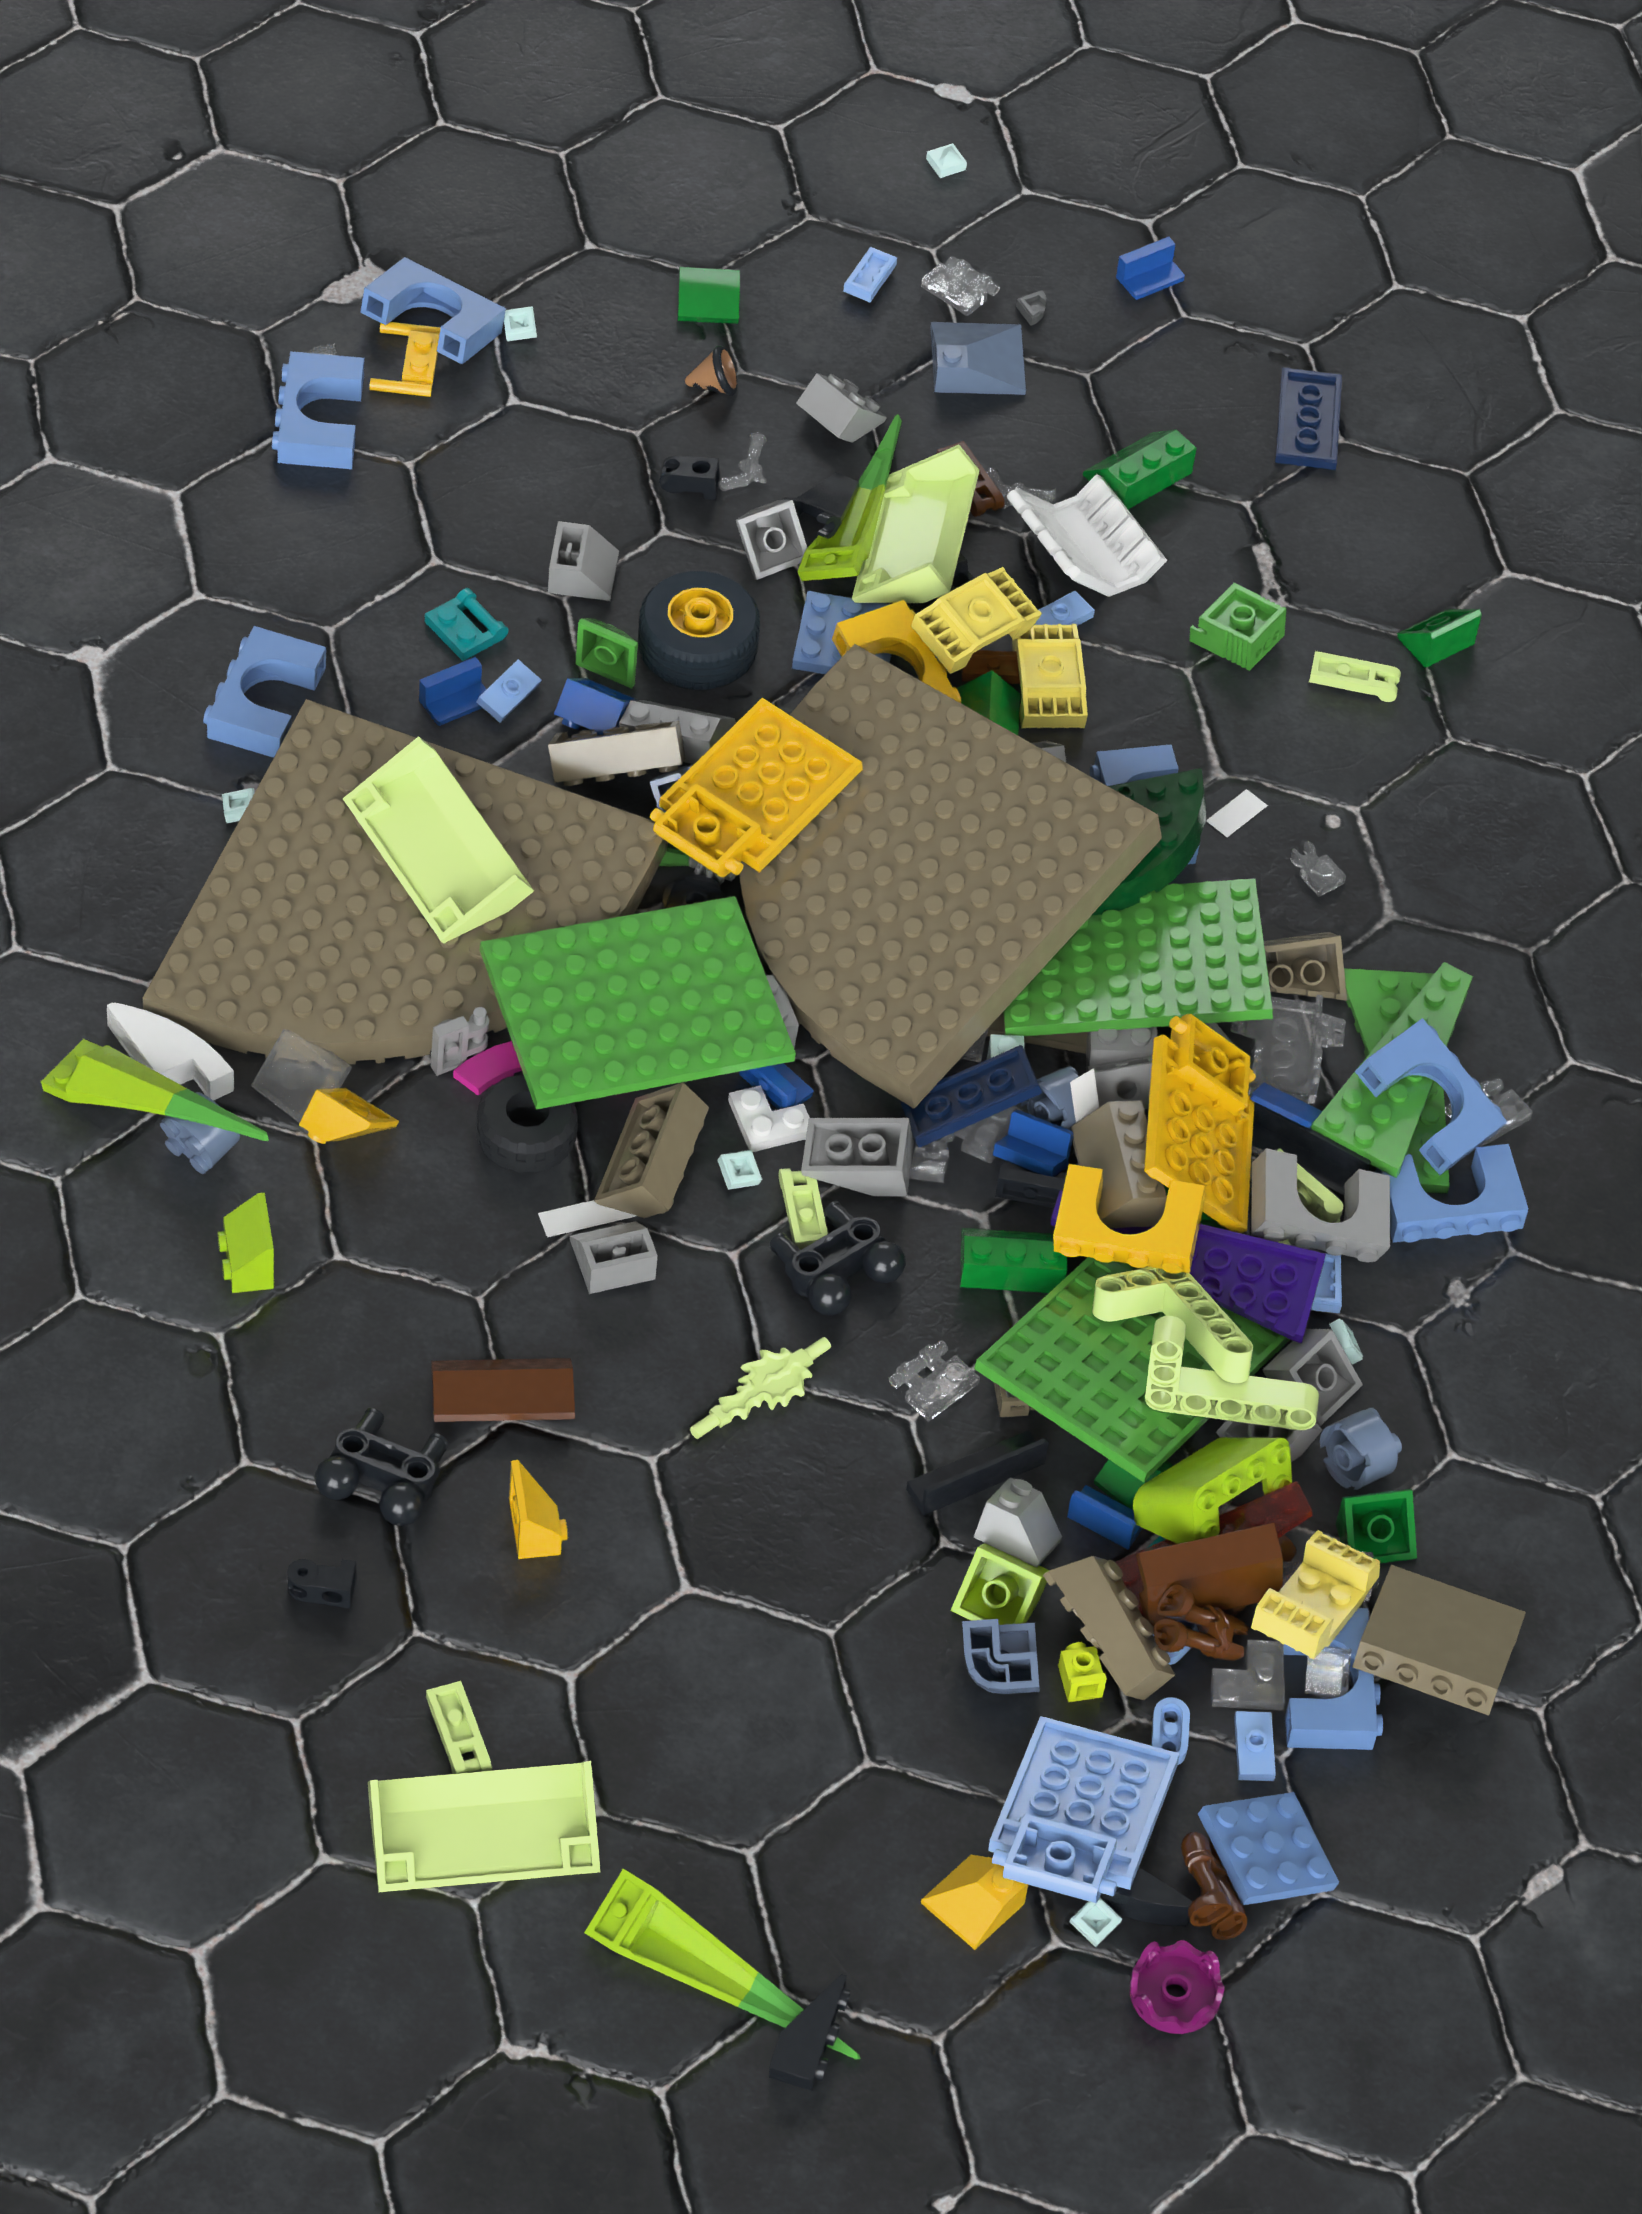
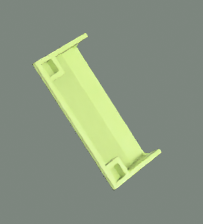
(919, 530)
(437, 842)
(484, 1826)

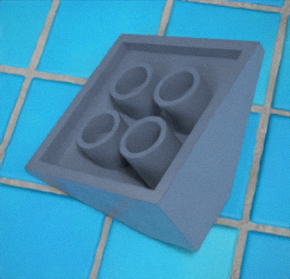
(977, 358)

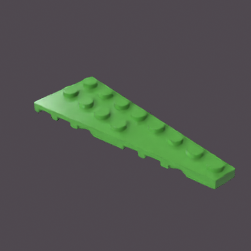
(1376, 1003)
(1385, 1124)

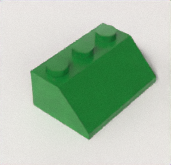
(1146, 466)
(1010, 1260)

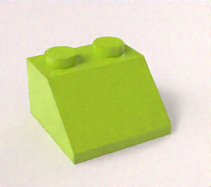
(248, 1246)
(999, 1588)

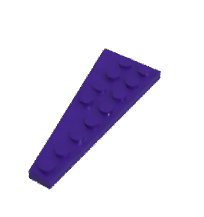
(1252, 1276)

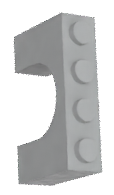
(1280, 1215)

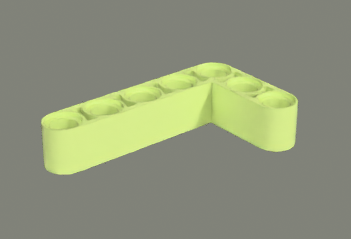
(1181, 1296)
(1209, 1396)

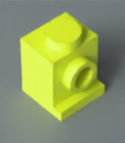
(1081, 1672)

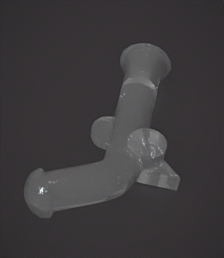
(751, 469)
(1047, 495)

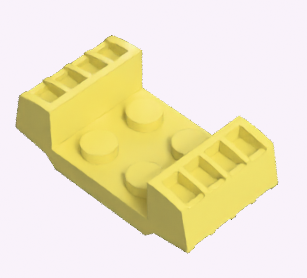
(974, 618)
(1051, 677)
(1317, 1596)

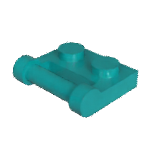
(457, 629)

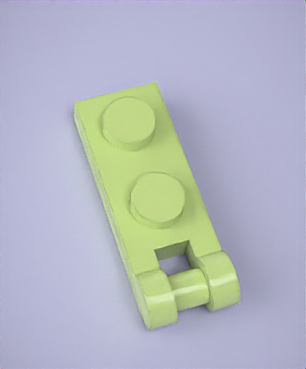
(1355, 675)
(1317, 1198)
(802, 1207)
(458, 1728)

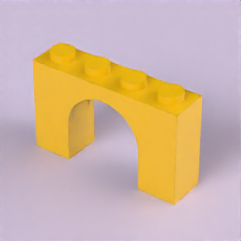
(891, 632)
(1165, 1246)

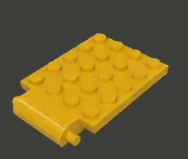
(753, 791)
(1202, 1118)

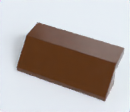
(503, 1389)
(1218, 1569)

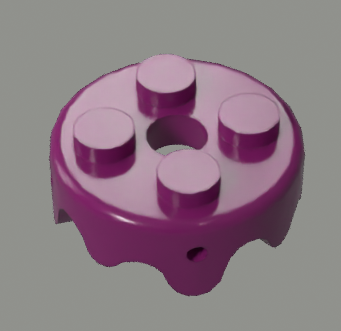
(1180, 1965)

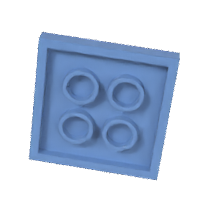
(821, 613)
(1268, 1848)

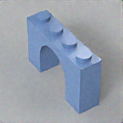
(410, 285)
(310, 379)
(261, 658)
(1135, 764)
(1424, 1054)
(1498, 1207)
(1339, 1721)

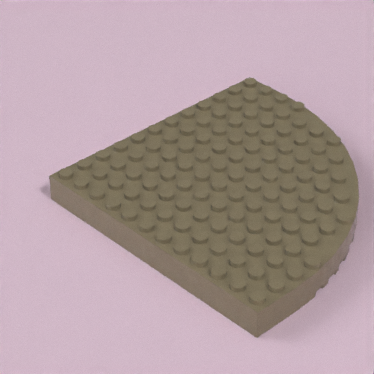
(930, 875)
(325, 941)

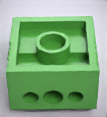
(1240, 626)

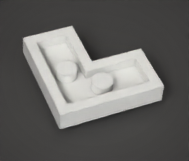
(765, 1127)

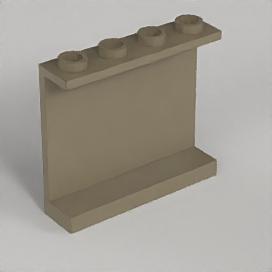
(1439, 1639)

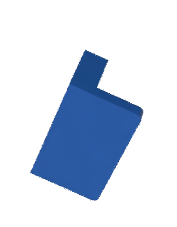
(1149, 269)
(452, 691)
(779, 1085)
(1285, 1105)
(1035, 1144)
(1104, 1516)

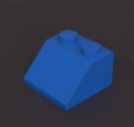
(591, 705)

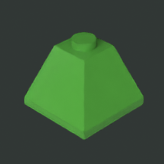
(606, 651)

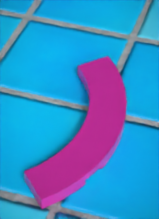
(488, 1067)

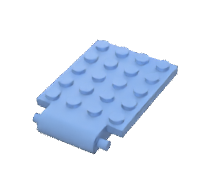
(1081, 1810)

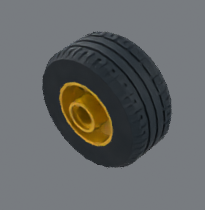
(698, 630)

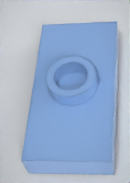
(870, 274)
(1066, 611)
(509, 691)
(1329, 1290)
(1254, 1746)

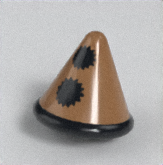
(715, 373)

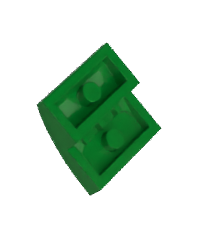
(708, 295)

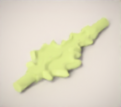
(770, 1379)

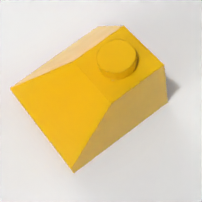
(342, 1115)
(534, 1516)
(975, 1899)

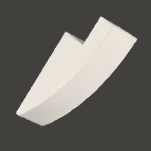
(170, 1049)

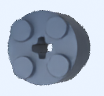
(1056, 1100)
(198, 1141)
(1360, 1449)

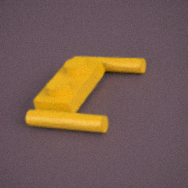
(418, 363)

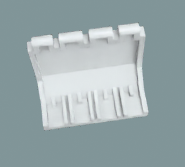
(1092, 537)

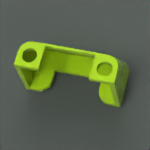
(1186, 1497)

